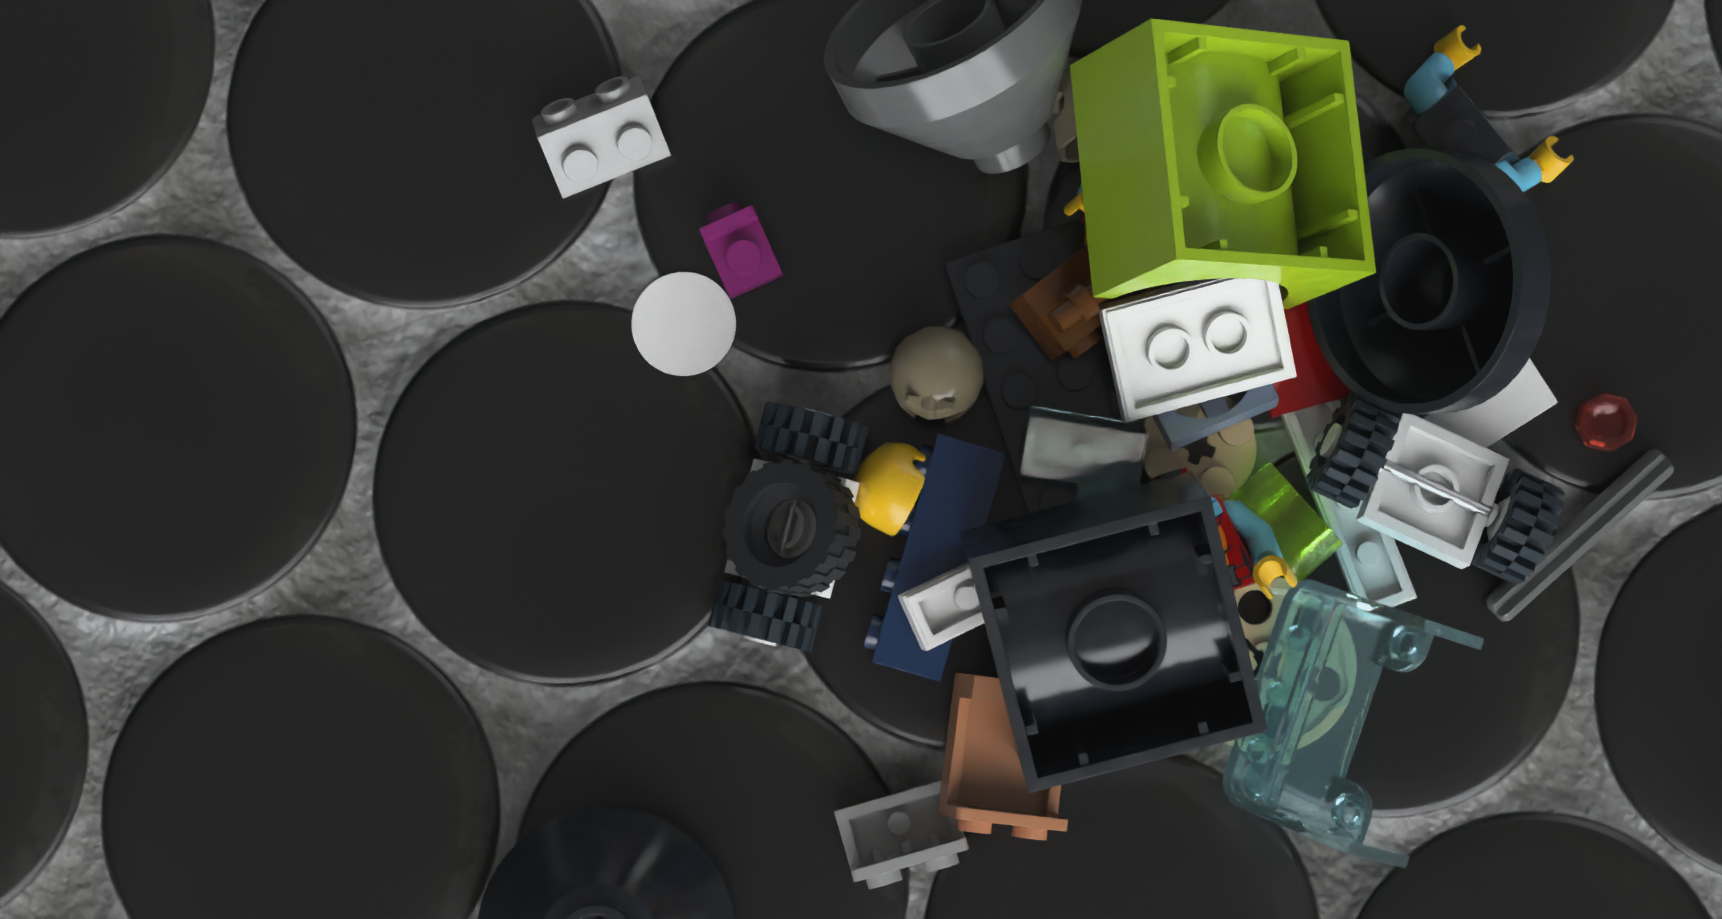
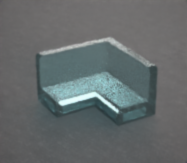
(1083, 450)

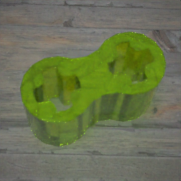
(1298, 529)

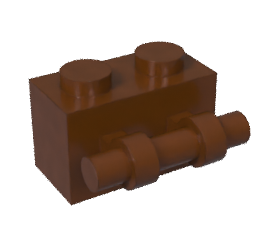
(1062, 308)

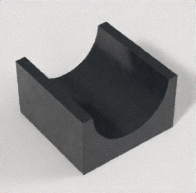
(1114, 630)

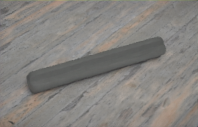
(1583, 532)

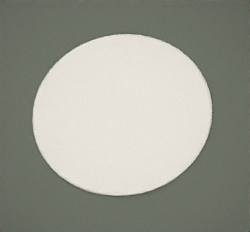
(683, 323)

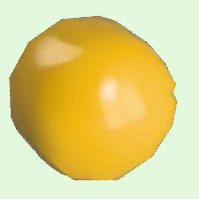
(889, 486)

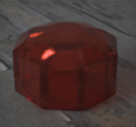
(1606, 422)

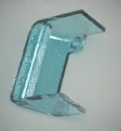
(1314, 703)

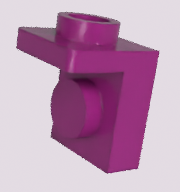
(739, 249)

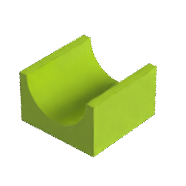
(1221, 160)

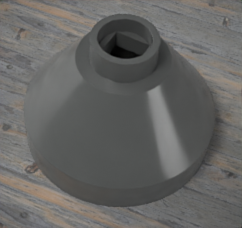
(956, 72)

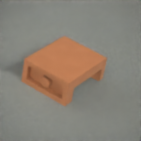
(982, 768)

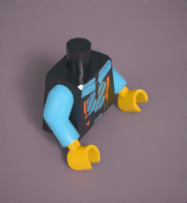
(1453, 122)

